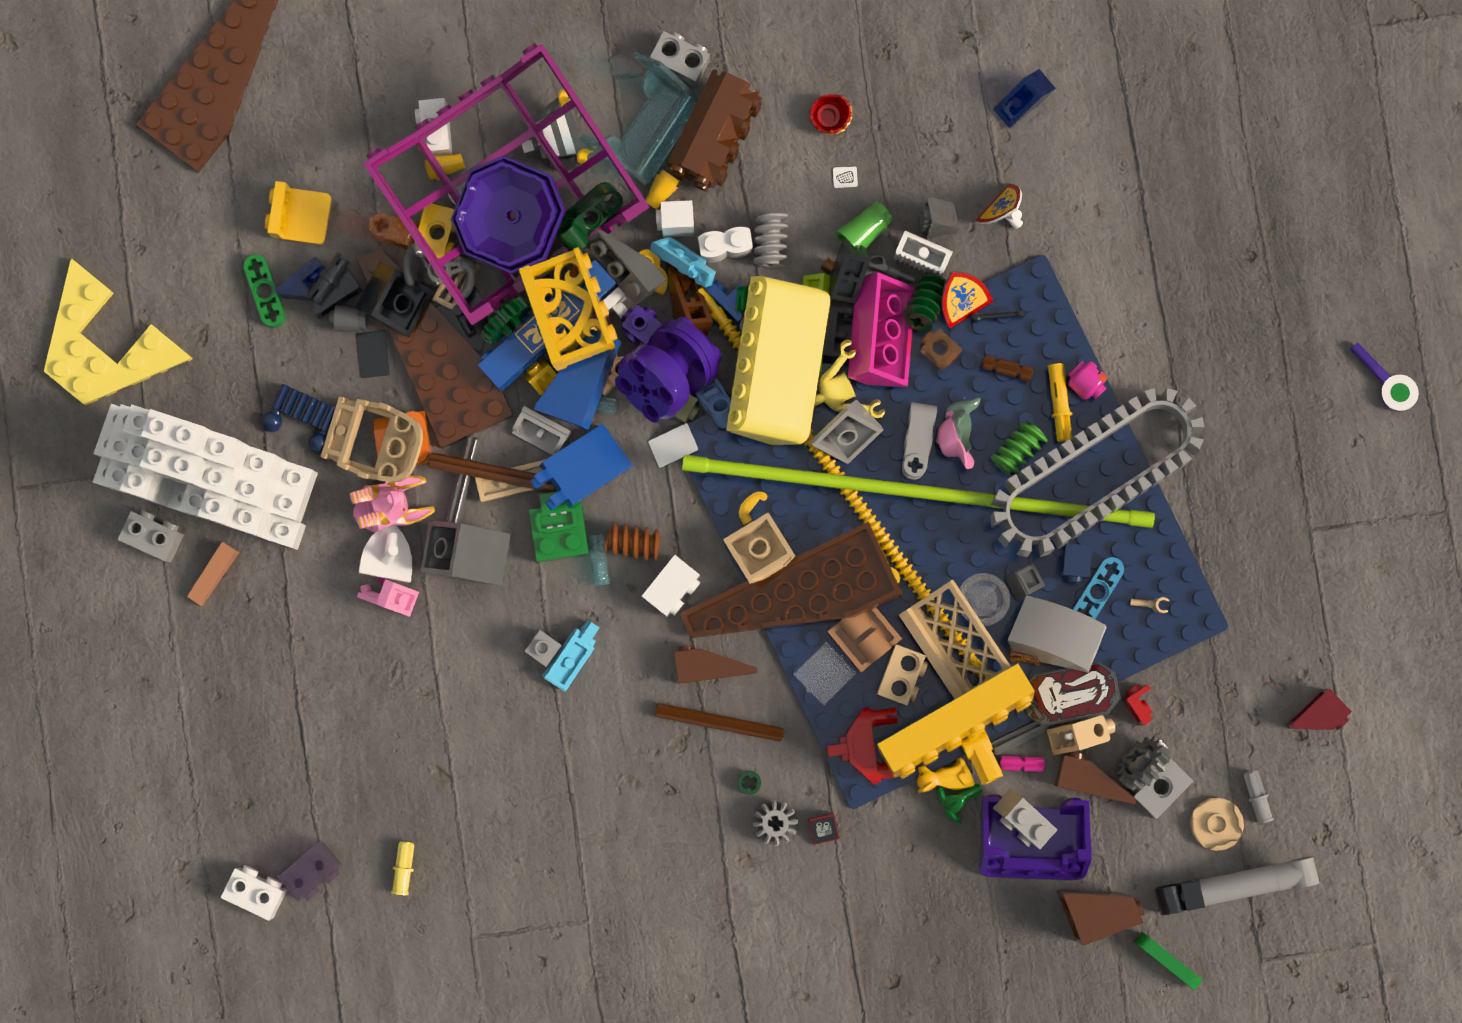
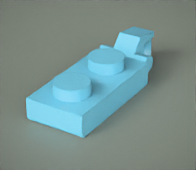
(684, 260)
(571, 656)

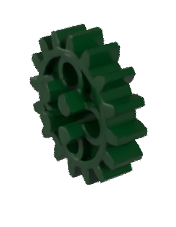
(505, 320)

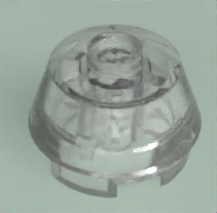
(987, 597)

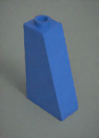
(578, 388)

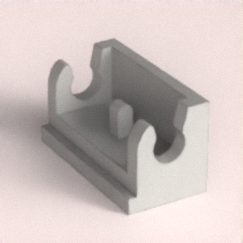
(540, 431)

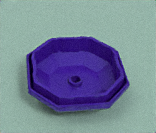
(484, 210)

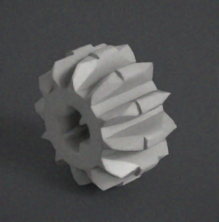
(769, 829)

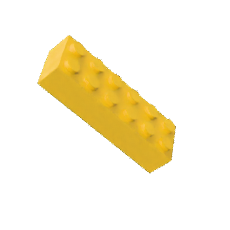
(956, 721)

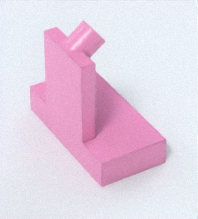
(391, 597)

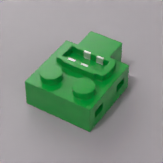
(558, 532)

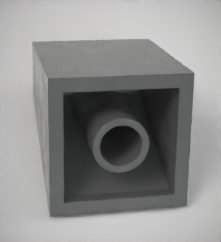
(465, 552)

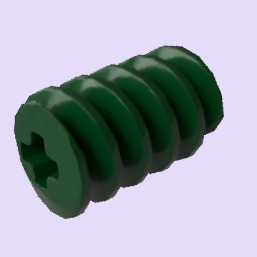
(925, 303)

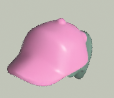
(955, 431)

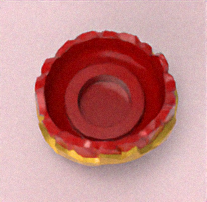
(831, 114)

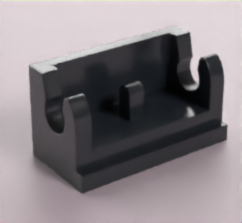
(848, 272)
(837, 330)

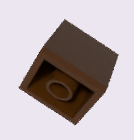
(1099, 913)

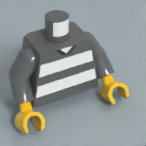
(561, 136)

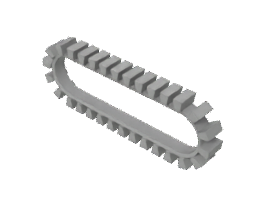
(1081, 443)

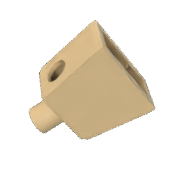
(1086, 734)

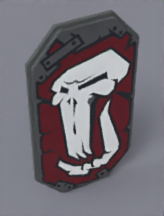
(1073, 694)

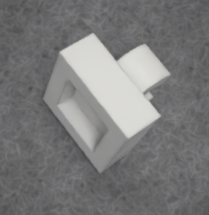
(614, 302)

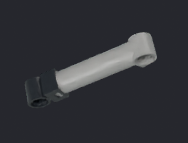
(1238, 885)

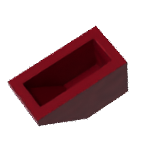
(1322, 713)

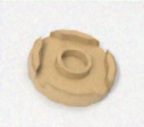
(1216, 824)

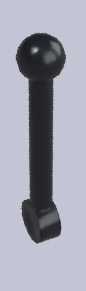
(976, 317)

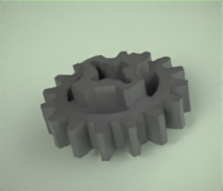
(1143, 763)

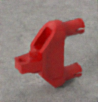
(859, 747)

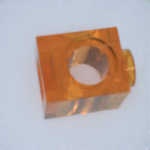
(944, 360)

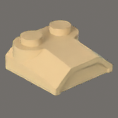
(759, 549)

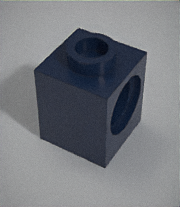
(1076, 562)

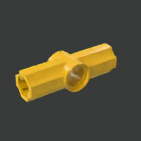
(982, 758)

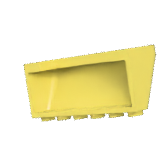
(778, 361)

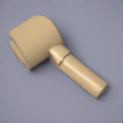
(1150, 604)

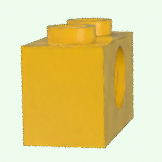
(436, 217)

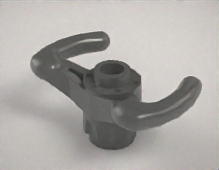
(428, 276)

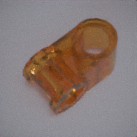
(395, 234)

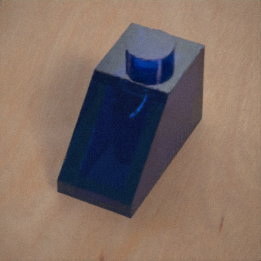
(1024, 98)

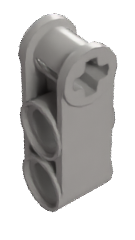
(918, 438)

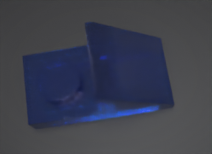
(295, 286)

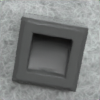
(1024, 581)

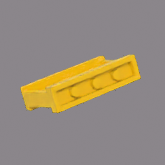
(539, 288)

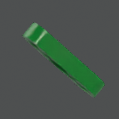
(265, 271)
(1168, 961)

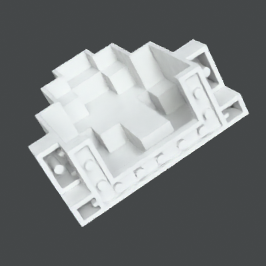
(203, 474)

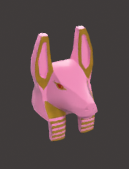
(387, 506)

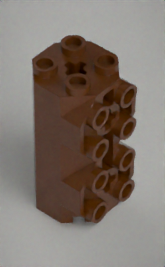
(713, 131)

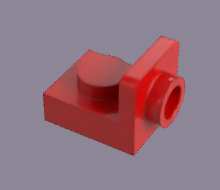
(1139, 709)

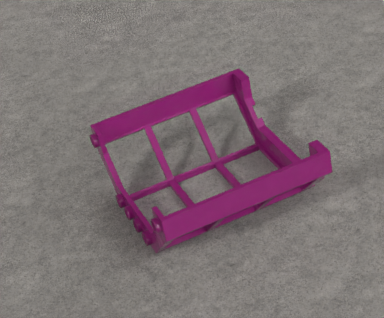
(447, 114)

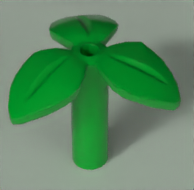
(954, 803)

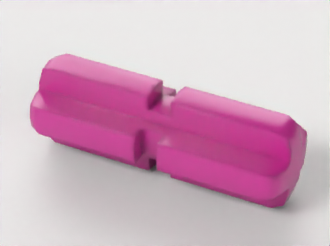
(1015, 763)

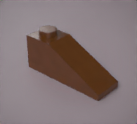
(686, 301)
(702, 665)
(1085, 777)

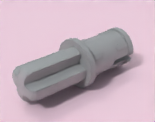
(1258, 797)

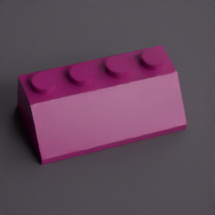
(881, 333)

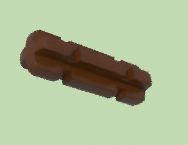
(1007, 367)

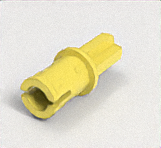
(403, 868)

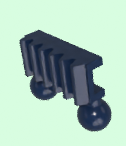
(303, 408)

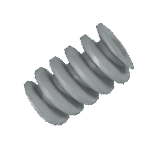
(770, 239)

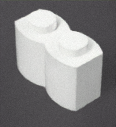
(718, 245)

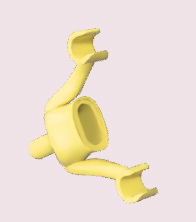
(838, 388)

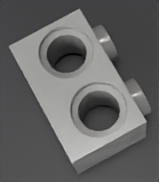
(684, 52)

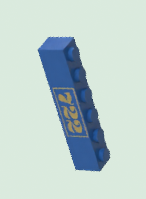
(526, 343)

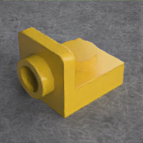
(540, 376)

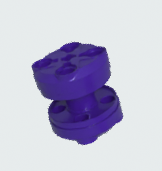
(668, 369)

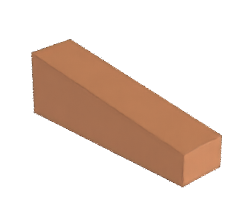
(213, 573)

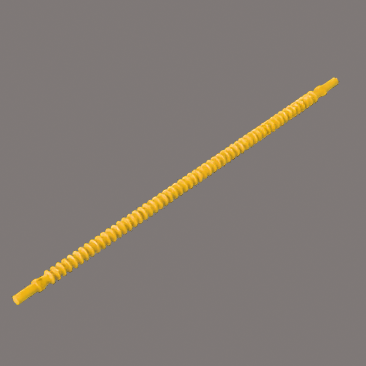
(909, 575)

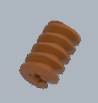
(633, 542)

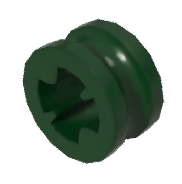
(751, 774)

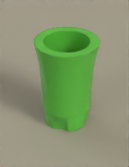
(865, 226)

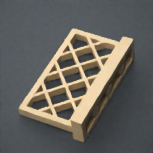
(936, 649)

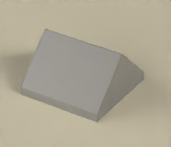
(848, 433)

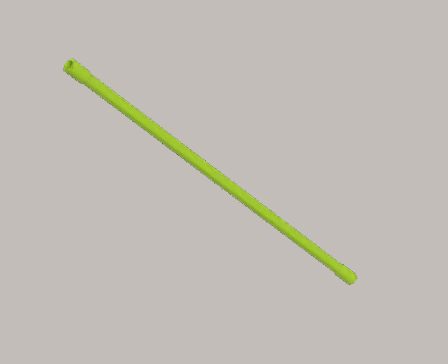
(705, 465)

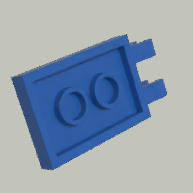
(582, 467)

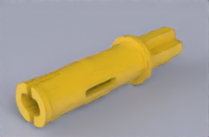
(1060, 402)

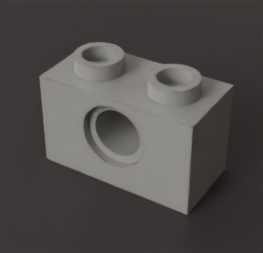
(1176, 783)

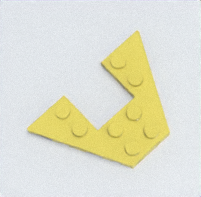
(84, 367)

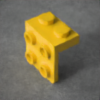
(298, 214)

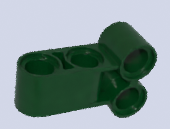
(576, 228)

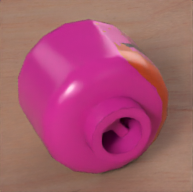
(1087, 380)

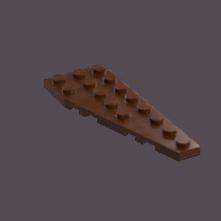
(204, 95)
(445, 372)
(817, 586)

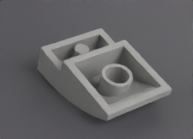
(1056, 634)

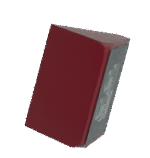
(823, 828)

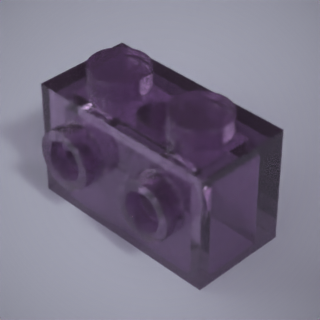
(310, 871)

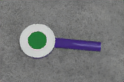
(1397, 391)

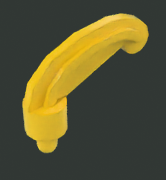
(748, 505)

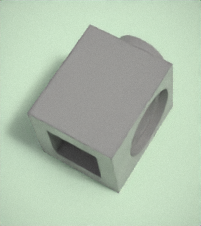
(543, 648)

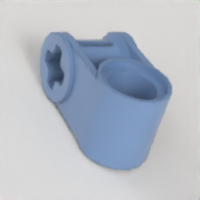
(715, 402)

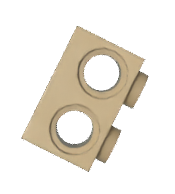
(895, 673)

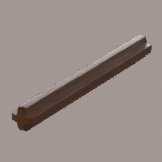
(485, 471)
(719, 722)

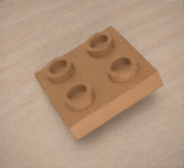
(864, 637)

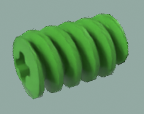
(1018, 448)

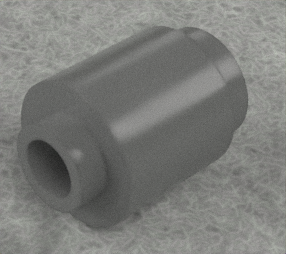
(347, 319)

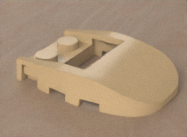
(399, 447)

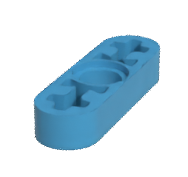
(1101, 570)

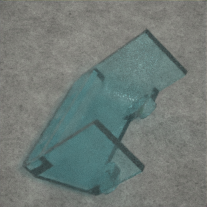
(657, 125)

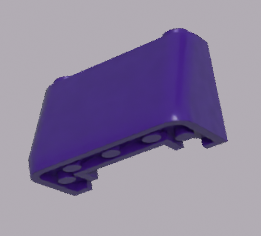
(1061, 858)

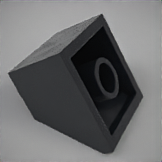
(392, 300)

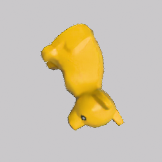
(952, 777)

